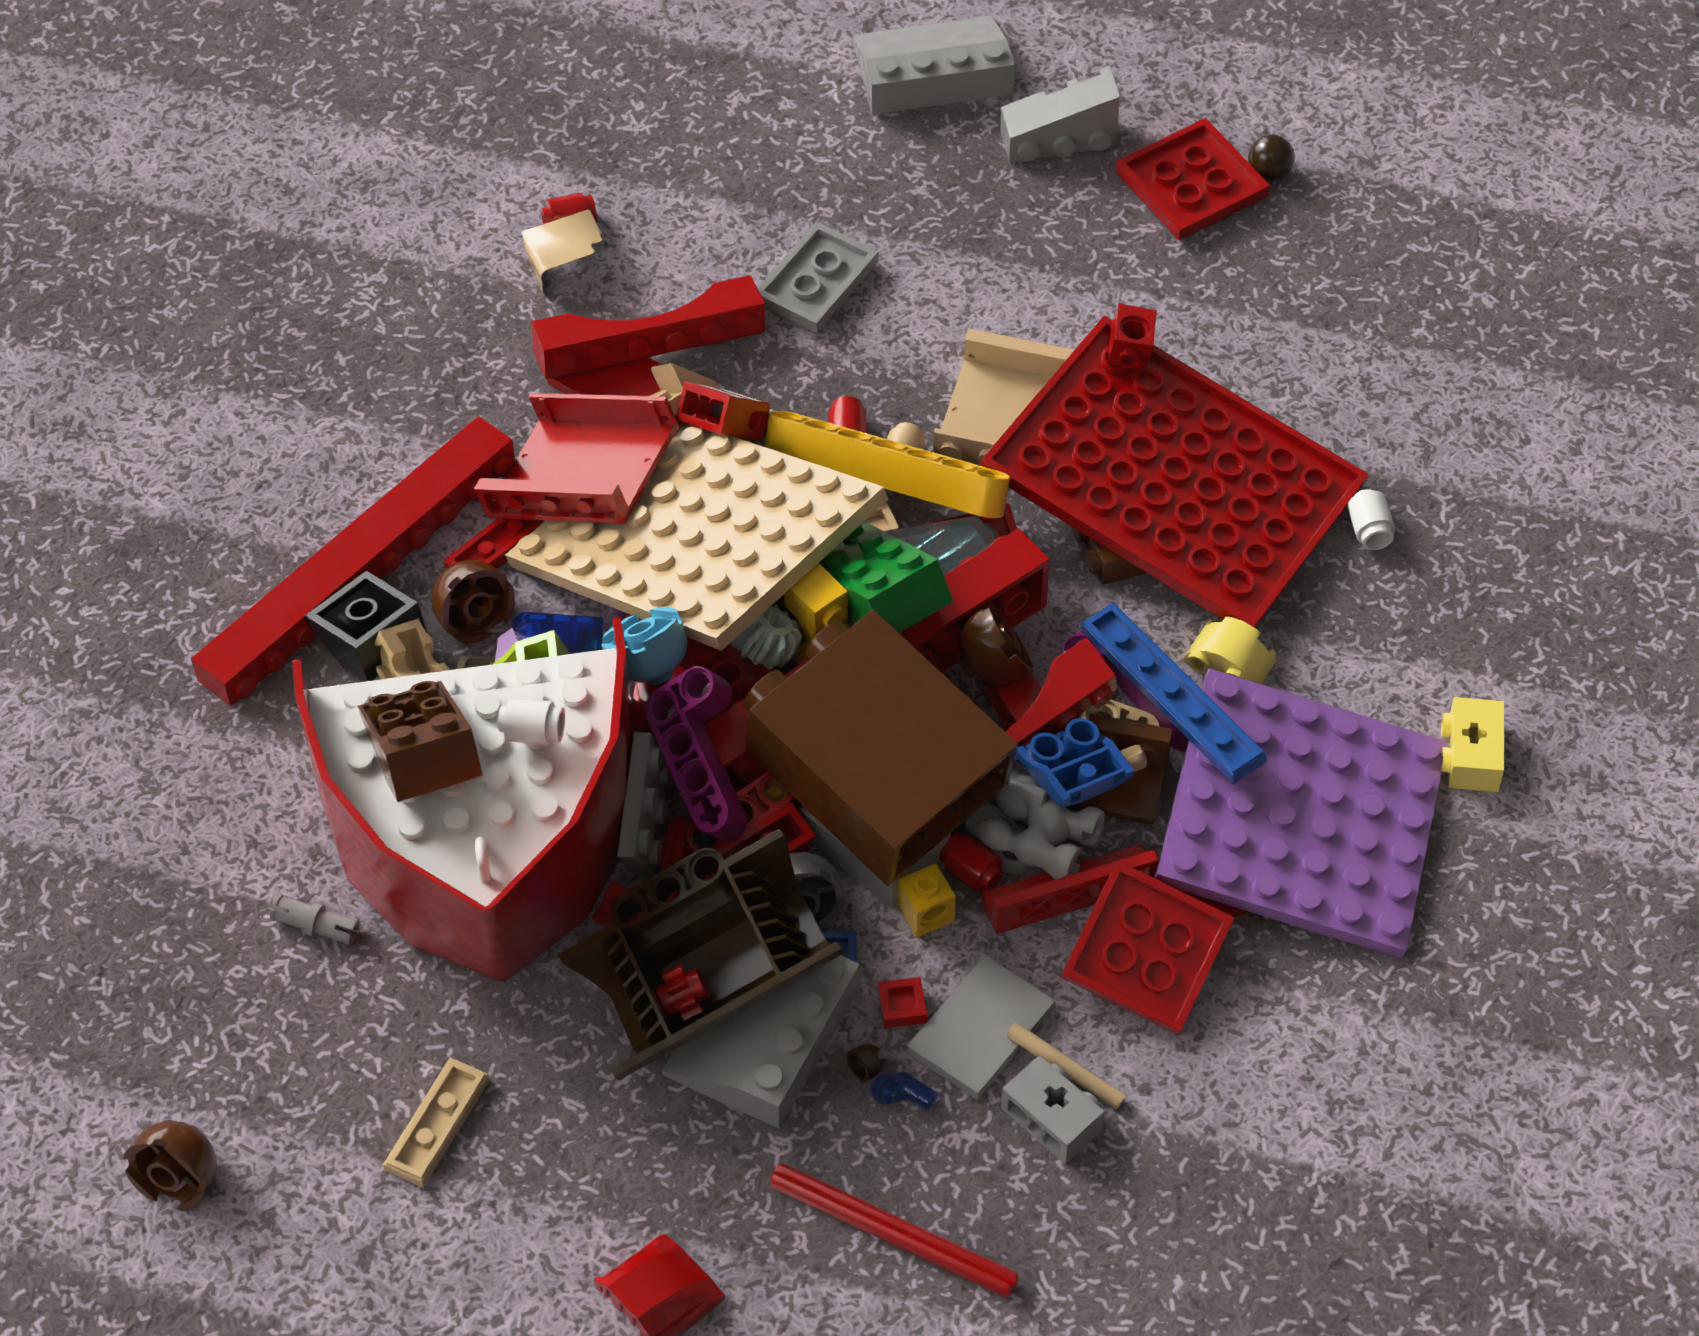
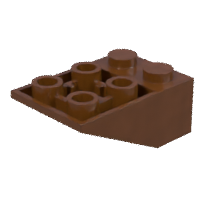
(420, 740)

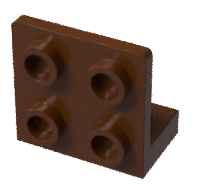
(1140, 795)

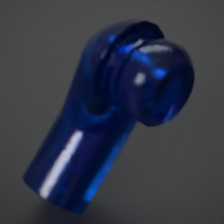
(902, 1087)

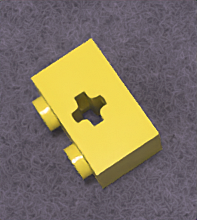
(1474, 744)

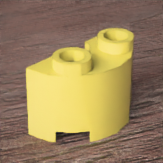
(1231, 649)

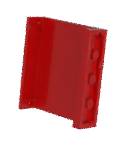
(583, 459)

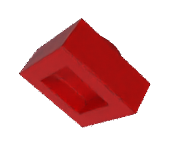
(902, 1002)

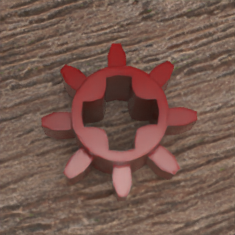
(683, 992)

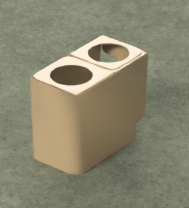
(561, 242)

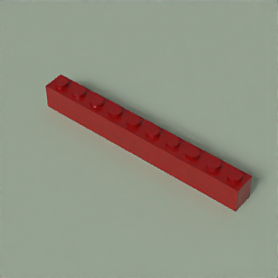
(371, 543)

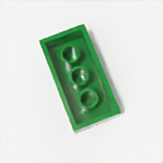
(887, 577)

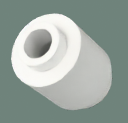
(1371, 519)
(531, 721)

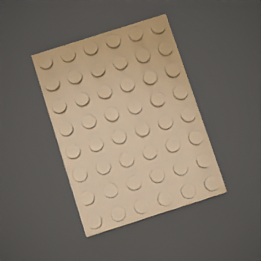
(710, 535)

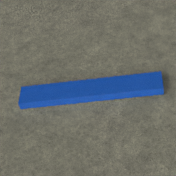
(1174, 693)

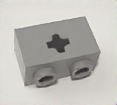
(1053, 1109)

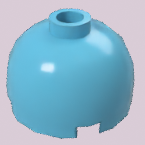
(652, 645)

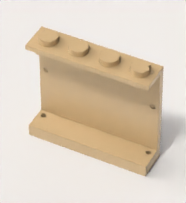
(992, 390)

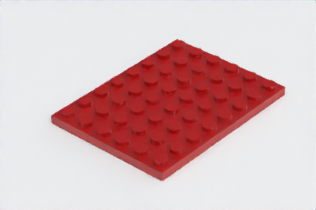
(1176, 476)

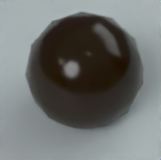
(1271, 156)

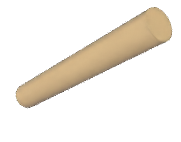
(1074, 1070)

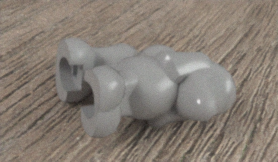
(1047, 827)

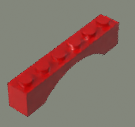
(579, 344)
(1073, 685)

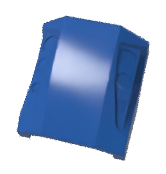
(1074, 763)

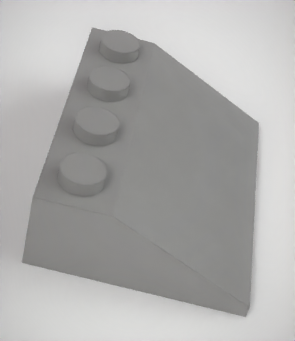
(935, 64)
(770, 1048)

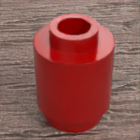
(567, 205)
(848, 413)
(971, 862)

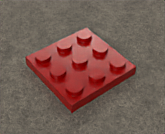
(1192, 178)
(1147, 947)

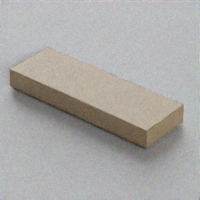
(436, 1122)

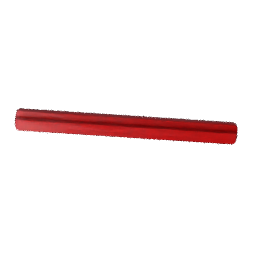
(894, 1230)

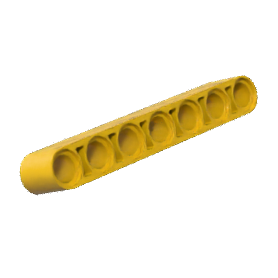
(890, 464)

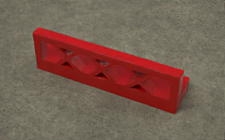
(1044, 897)

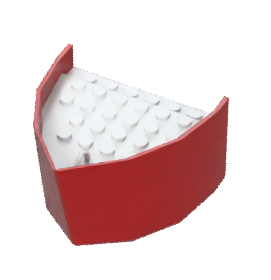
(499, 860)

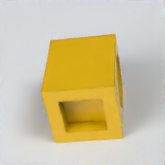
(926, 900)

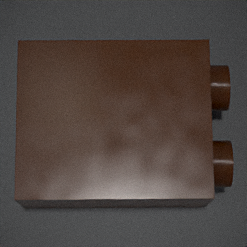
(877, 744)

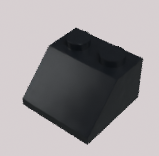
(354, 617)

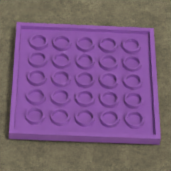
(1318, 832)

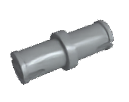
(314, 919)

